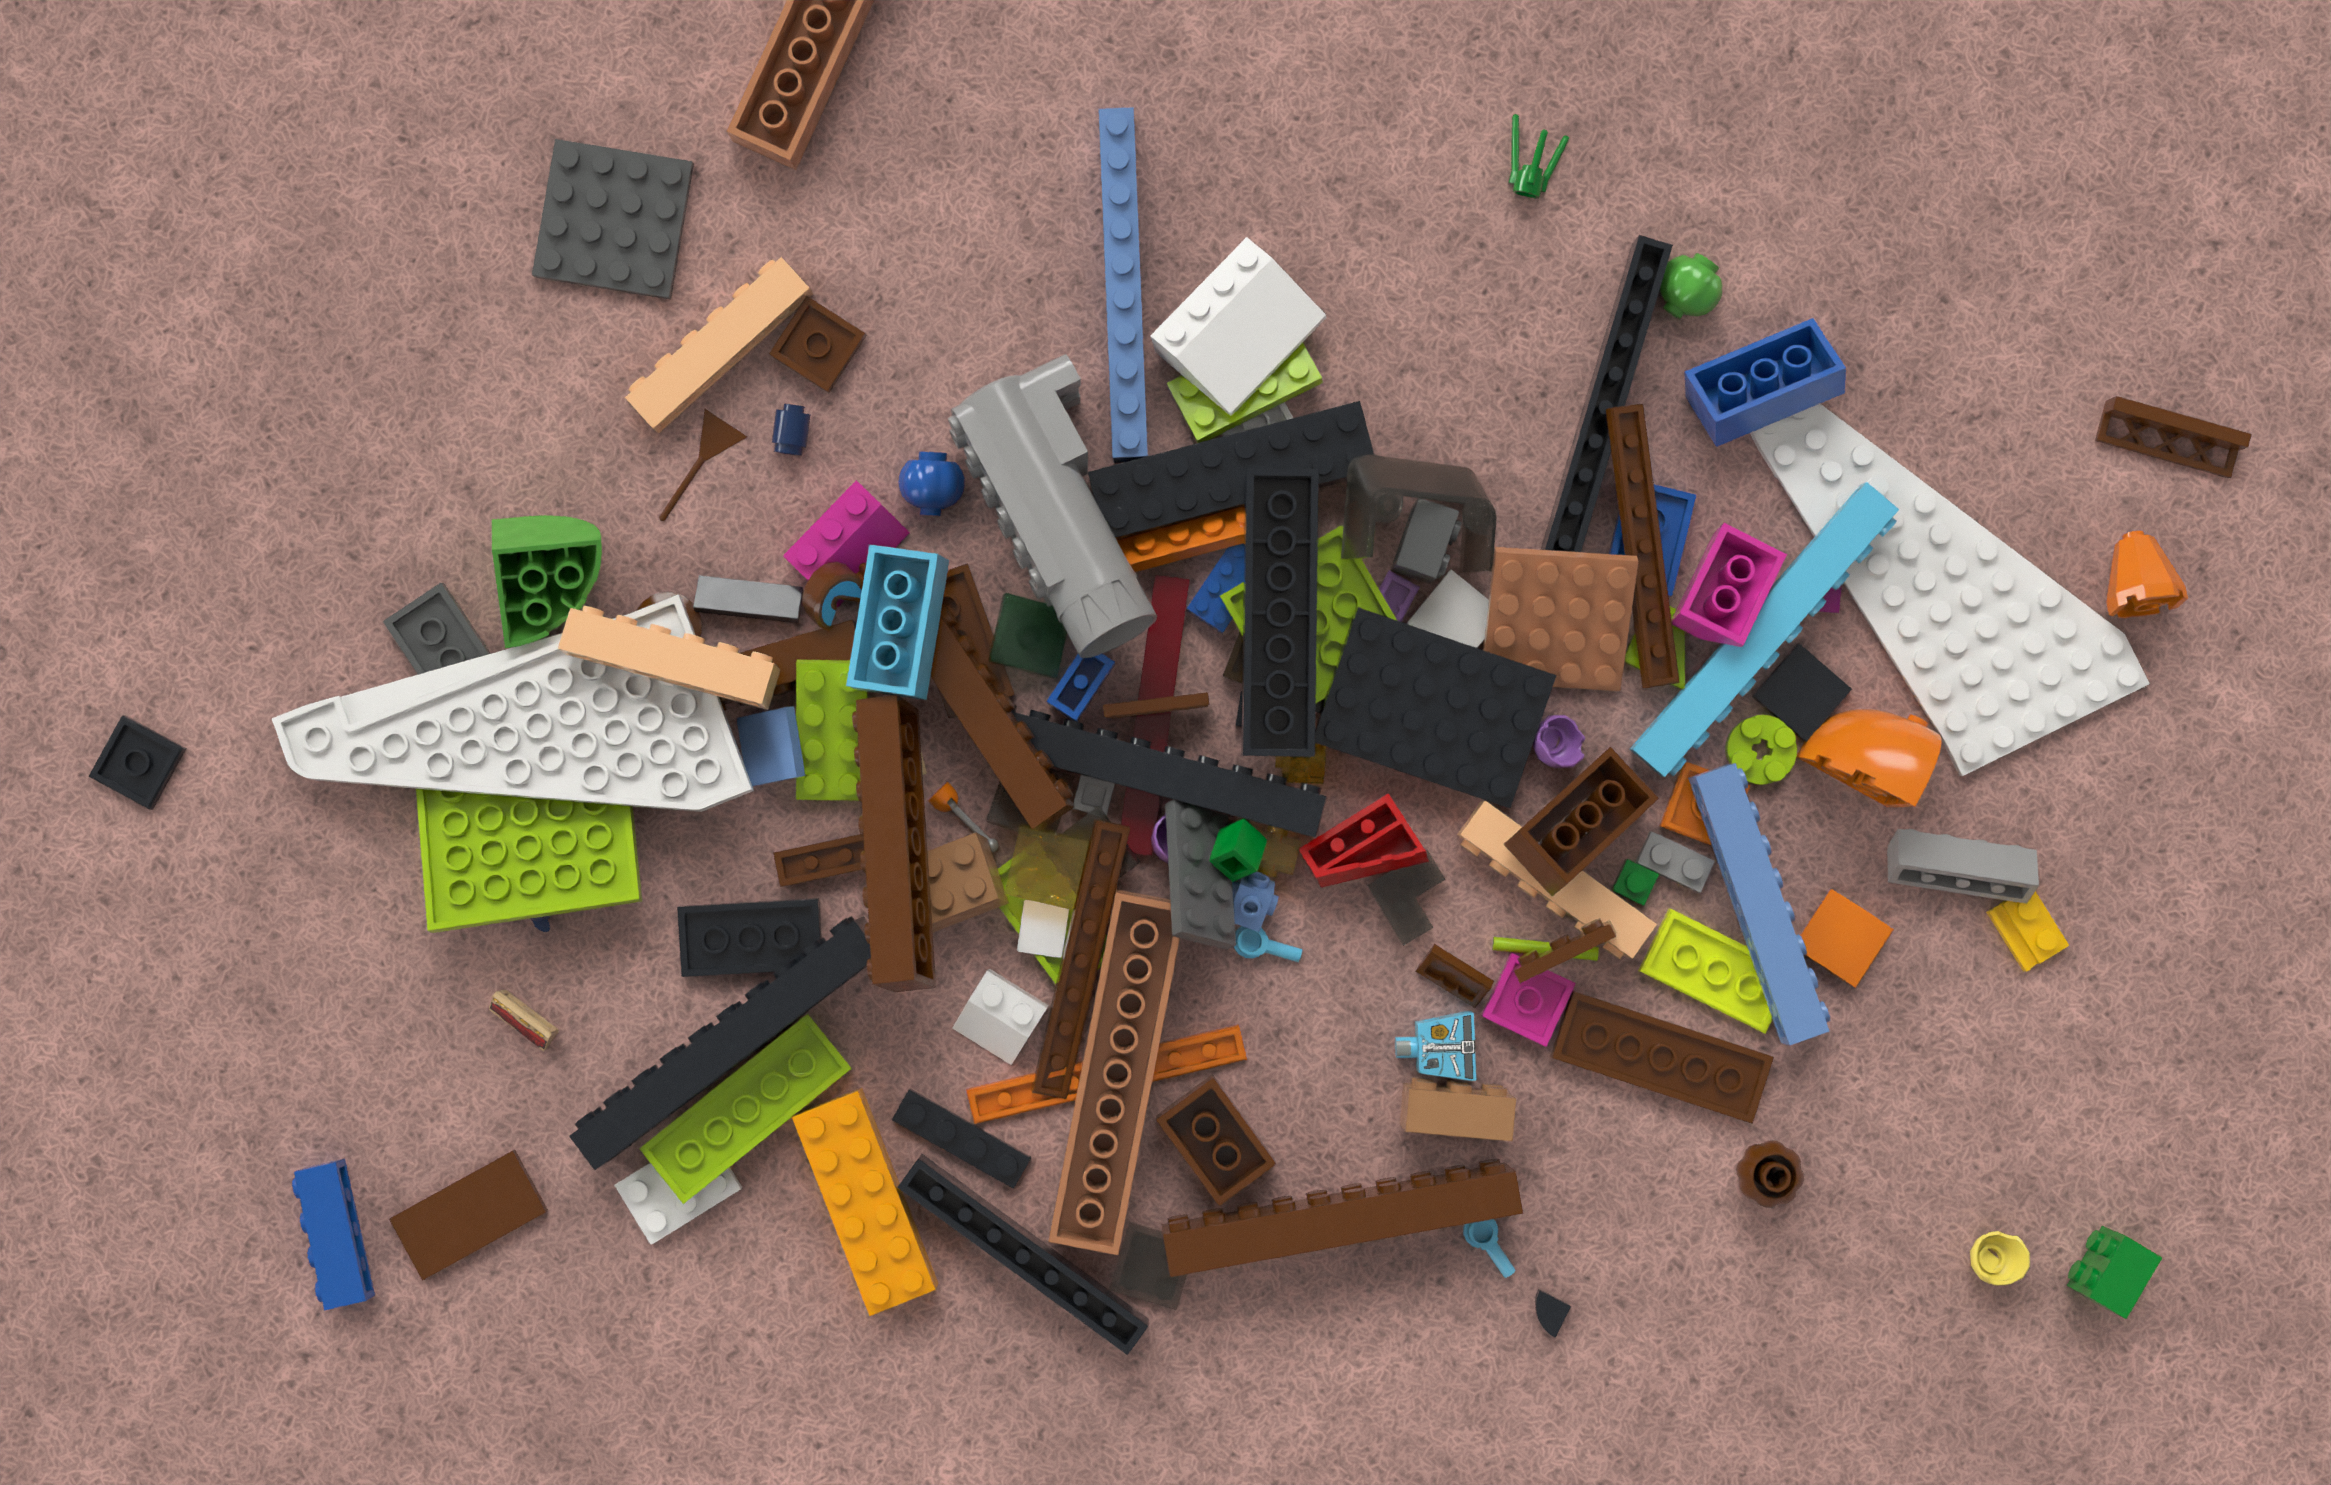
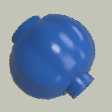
(931, 482)

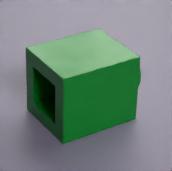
(1238, 850)

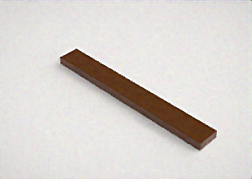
(1643, 540)
(1081, 957)

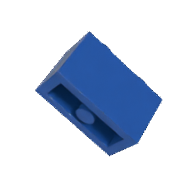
(1080, 685)

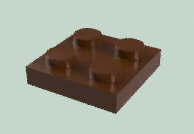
(817, 344)

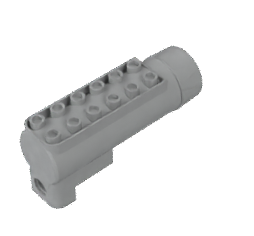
(1033, 476)

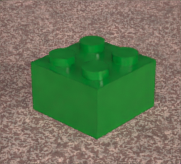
(2113, 1271)

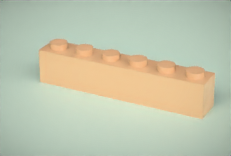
(718, 345)
(669, 658)
(1581, 898)

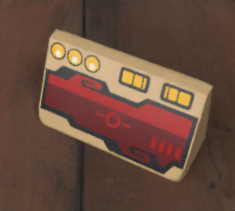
(523, 1019)

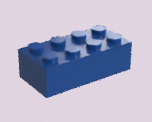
(1765, 382)

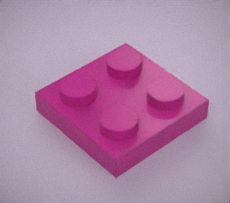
(1528, 1006)

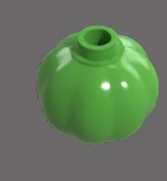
(1691, 286)

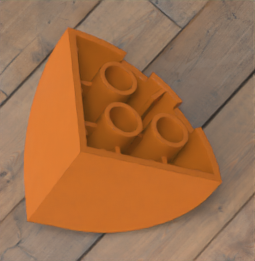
(1876, 754)

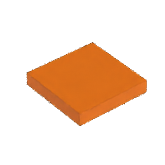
(1682, 809)

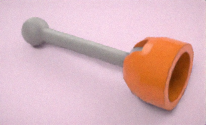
(946, 800)

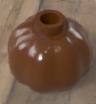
(1784, 1174)

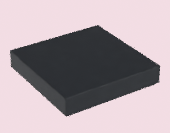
(1802, 692)
(137, 762)

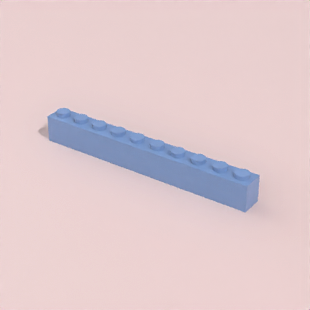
(1123, 284)

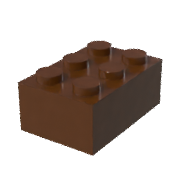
(1215, 1140)

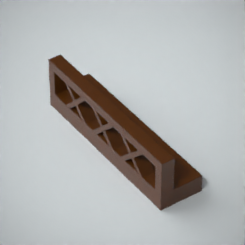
(2176, 424)

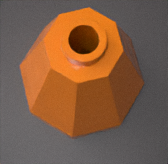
(2144, 575)

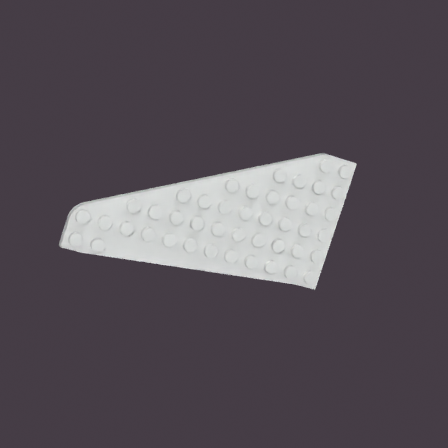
(1963, 616)
(529, 729)

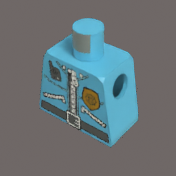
(1442, 1046)

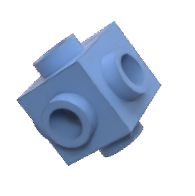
(1253, 900)

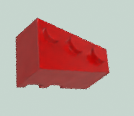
(1364, 845)

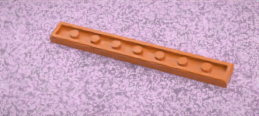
(1173, 1059)

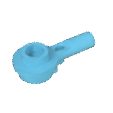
(1253, 944)
(1484, 1236)

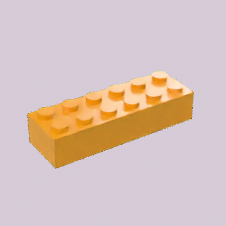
(865, 1201)

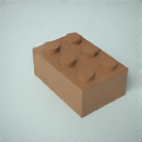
(963, 881)
(1457, 1109)

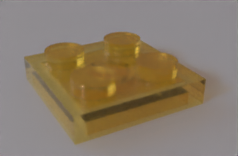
(1046, 867)

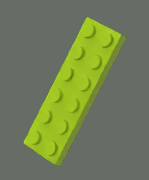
(745, 1108)

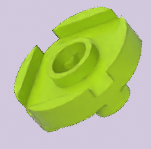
(1778, 739)

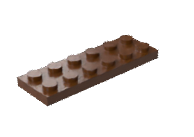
(1662, 1057)

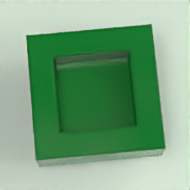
(1634, 882)

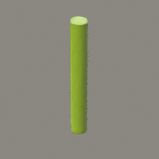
(1525, 946)

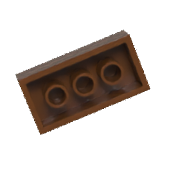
(1581, 821)

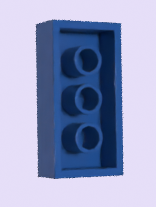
(1224, 576)

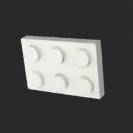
(658, 1207)

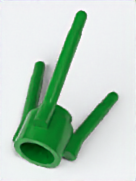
(1529, 180)

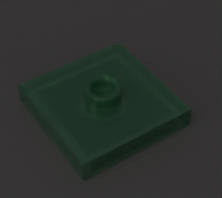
(1028, 636)

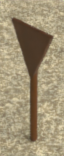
(715, 438)

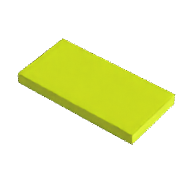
(1707, 969)

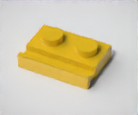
(2028, 931)

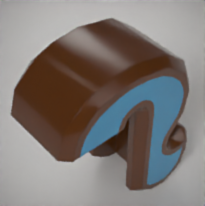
(828, 585)

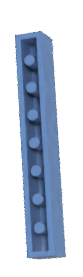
(1759, 904)

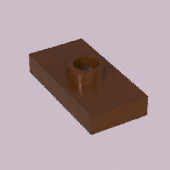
(1454, 976)

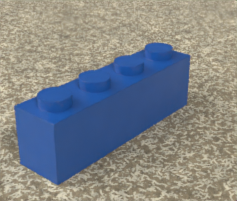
(333, 1234)

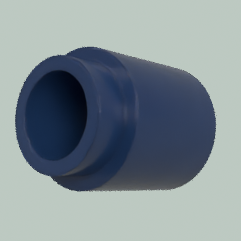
(790, 430)

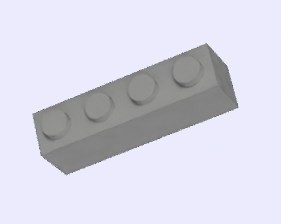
(1962, 865)

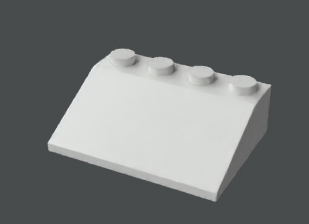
(1237, 327)

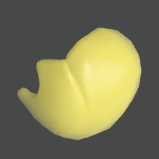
(2012, 1261)

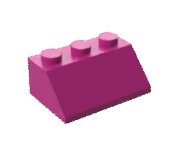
(846, 533)
(1728, 587)

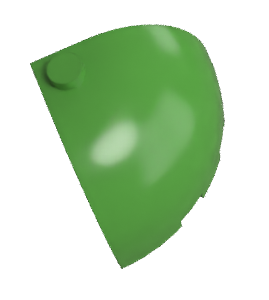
(542, 572)

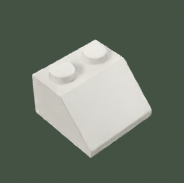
(1000, 1016)

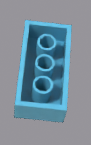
(897, 622)

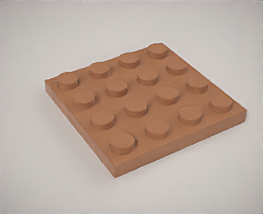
(1562, 613)

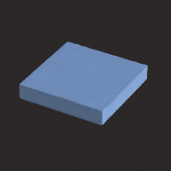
(771, 746)

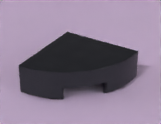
(1550, 1312)

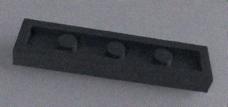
(961, 1138)

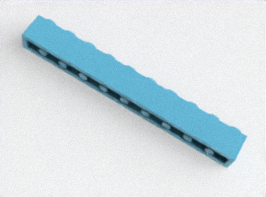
(1789, 601)

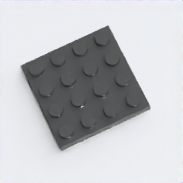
(612, 219)

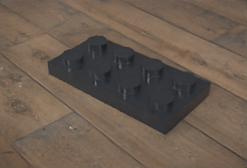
(745, 935)

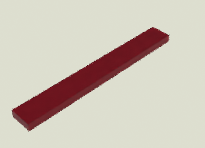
(1157, 681)

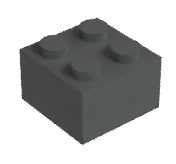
(1425, 540)

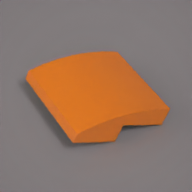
(1844, 938)

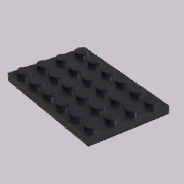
(1433, 707)

